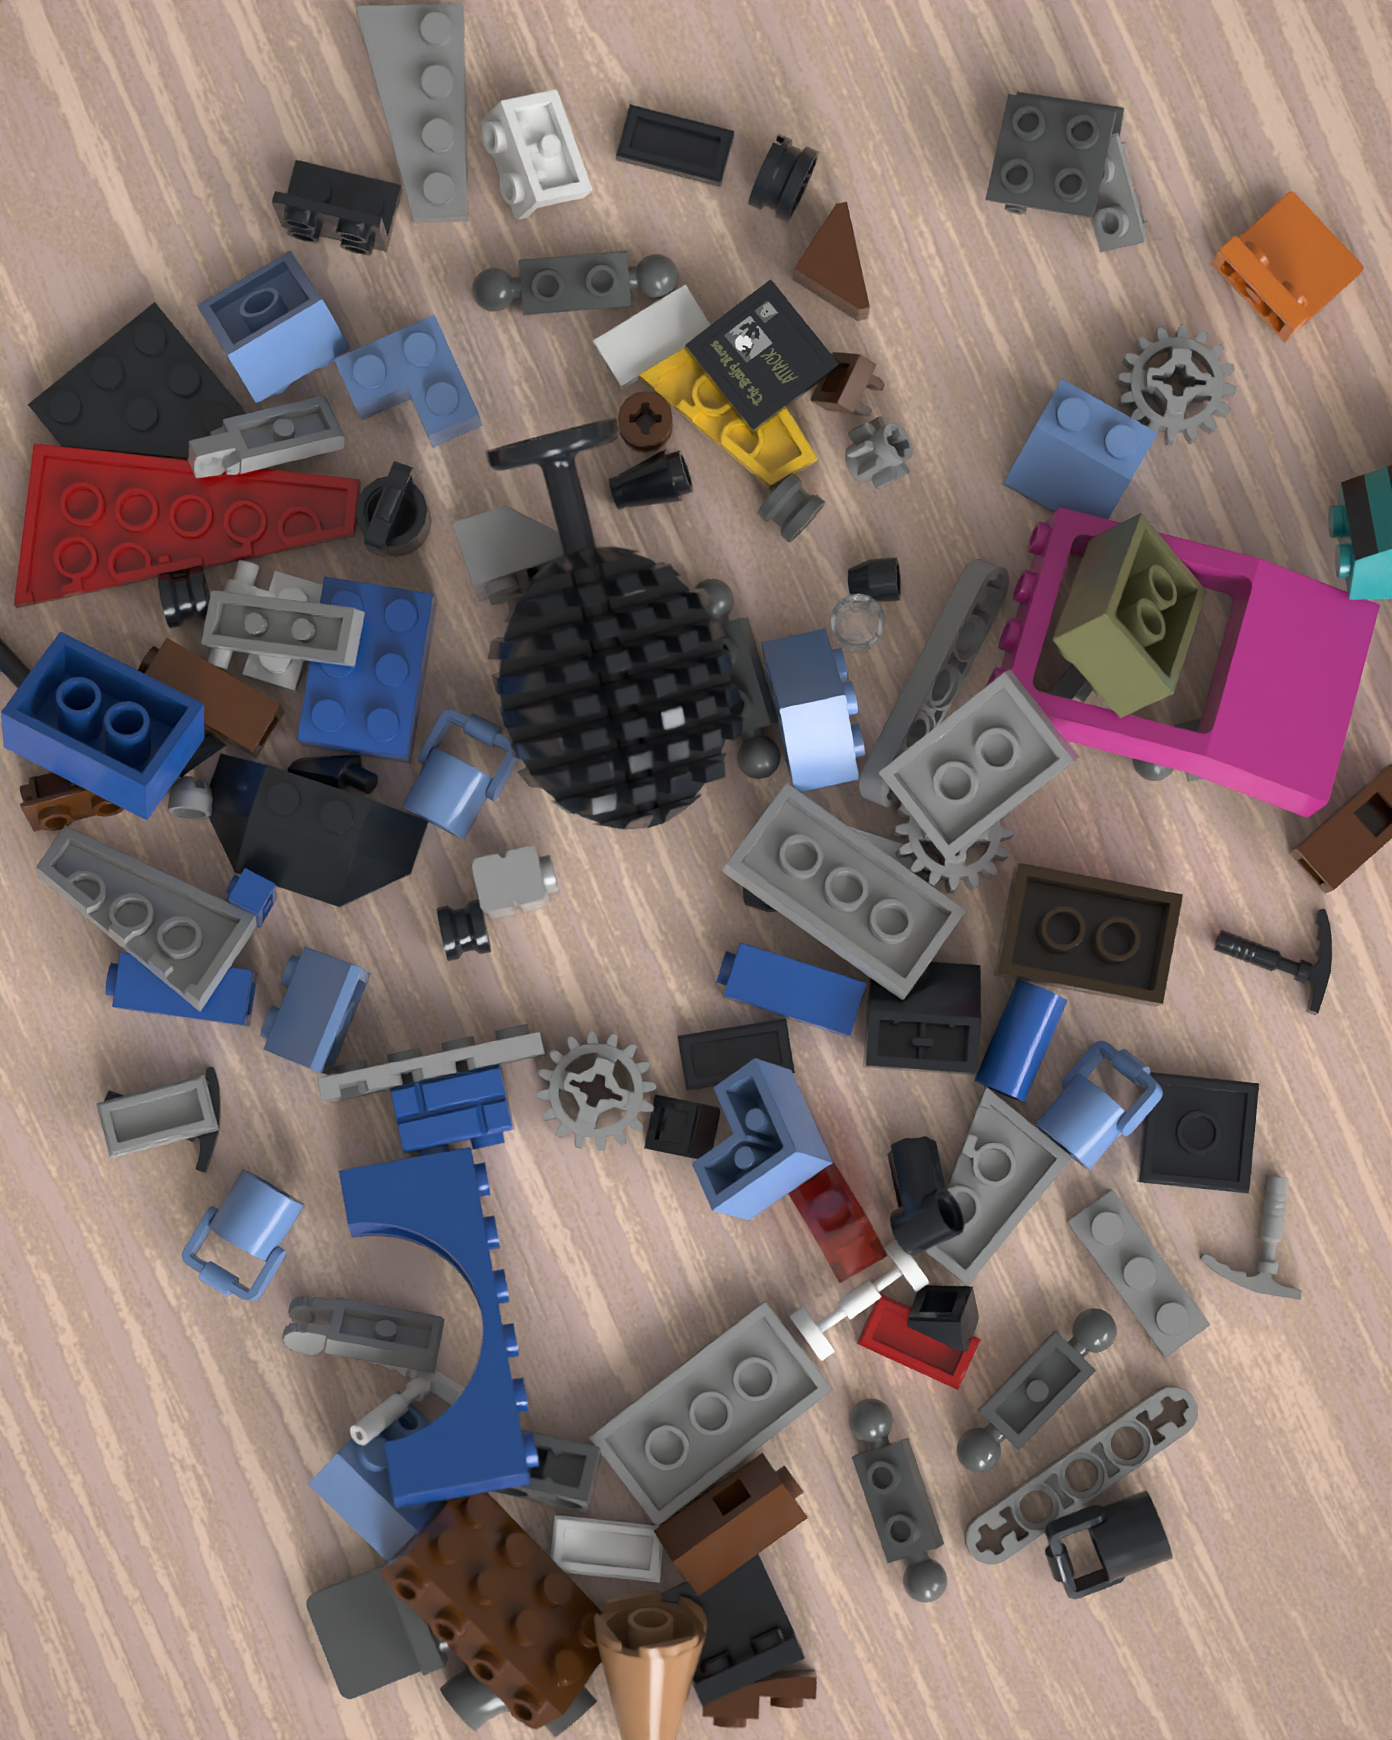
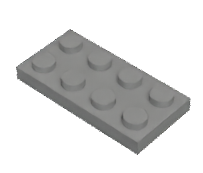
(844, 891)
(710, 1413)

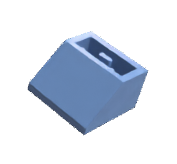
(361, 1492)

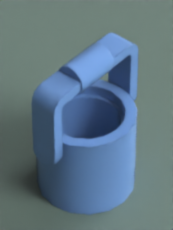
(450, 790)
(1085, 1117)
(252, 1218)

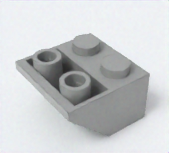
(505, 551)

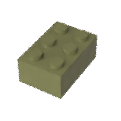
(1130, 616)

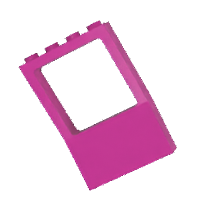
(1276, 688)

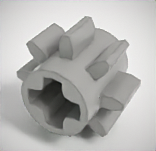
(878, 452)

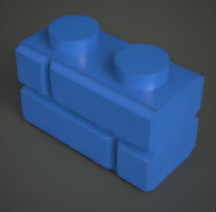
(453, 1111)

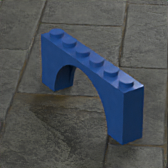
(479, 1438)

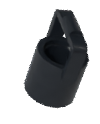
(393, 513)
(1124, 1535)

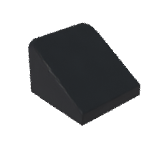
(682, 1127)
(945, 1314)

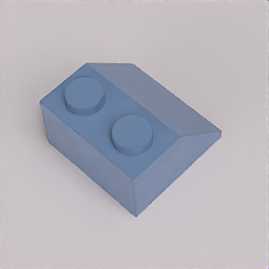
(274, 327)
(1080, 454)
(315, 1009)

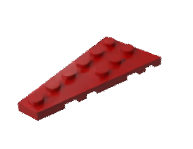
(129, 517)

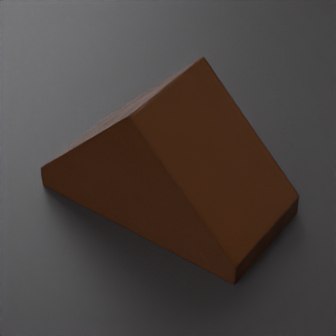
(833, 266)

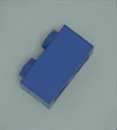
(252, 894)

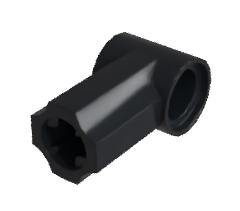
(925, 1208)

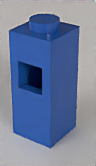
(791, 989)
(142, 991)

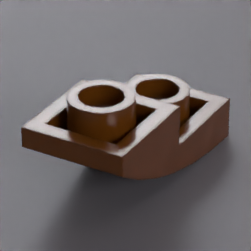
(784, 1688)

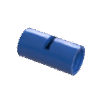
(1020, 1040)

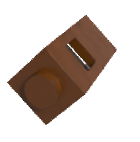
(230, 706)
(1349, 834)
(732, 1523)

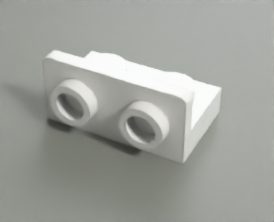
(534, 153)

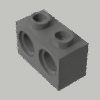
(564, 1473)

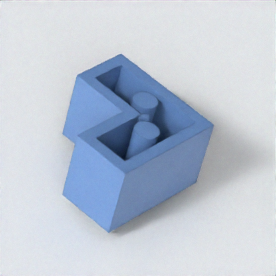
(412, 366)
(814, 709)
(771, 1144)

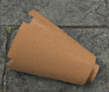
(649, 1660)

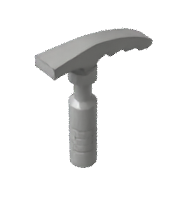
(1270, 1234)

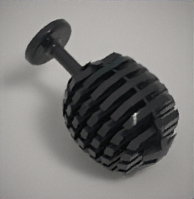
(609, 664)

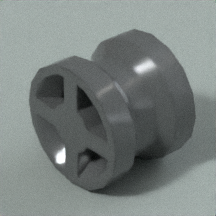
(791, 507)

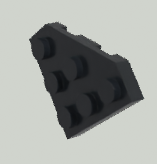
(137, 394)

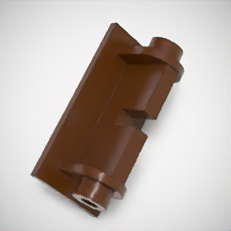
(54, 802)

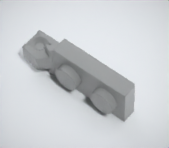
(267, 439)

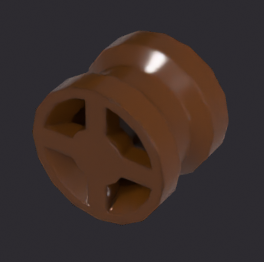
(645, 433)

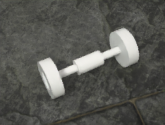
(859, 1299)

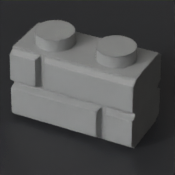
(514, 882)

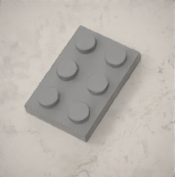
(978, 764)

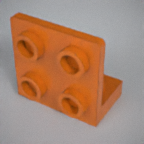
(1287, 265)

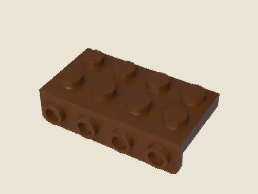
(500, 1606)

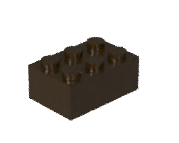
(1088, 934)

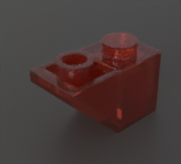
(837, 1223)

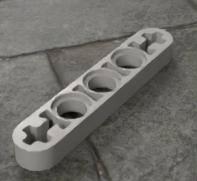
(943, 659)
(1108, 1470)

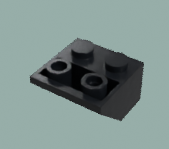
(933, 1025)

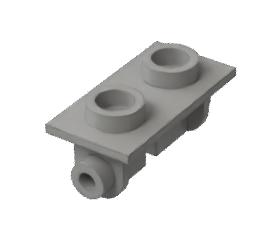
(1117, 213)

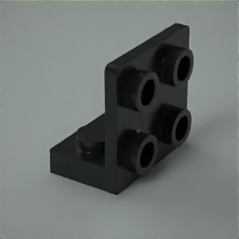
(338, 207)
(745, 1631)

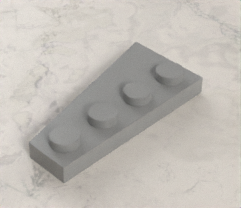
(422, 89)
(155, 917)
(409, 1066)

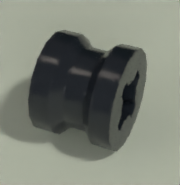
(184, 596)
(463, 930)

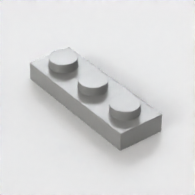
(283, 628)
(1138, 1273)

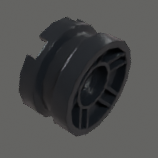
(783, 178)

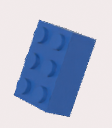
(378, 701)
(103, 725)

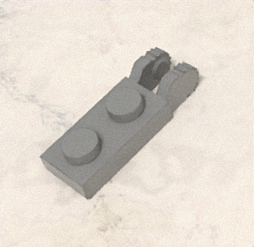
(364, 1332)

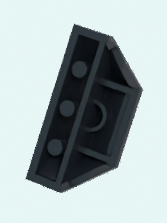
(310, 833)

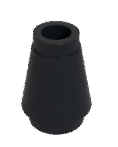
(652, 481)

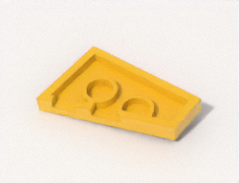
(767, 454)

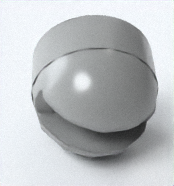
(190, 799)

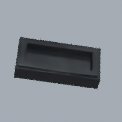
(675, 145)
(719, 1053)

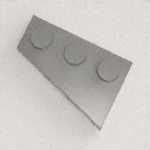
(996, 1183)

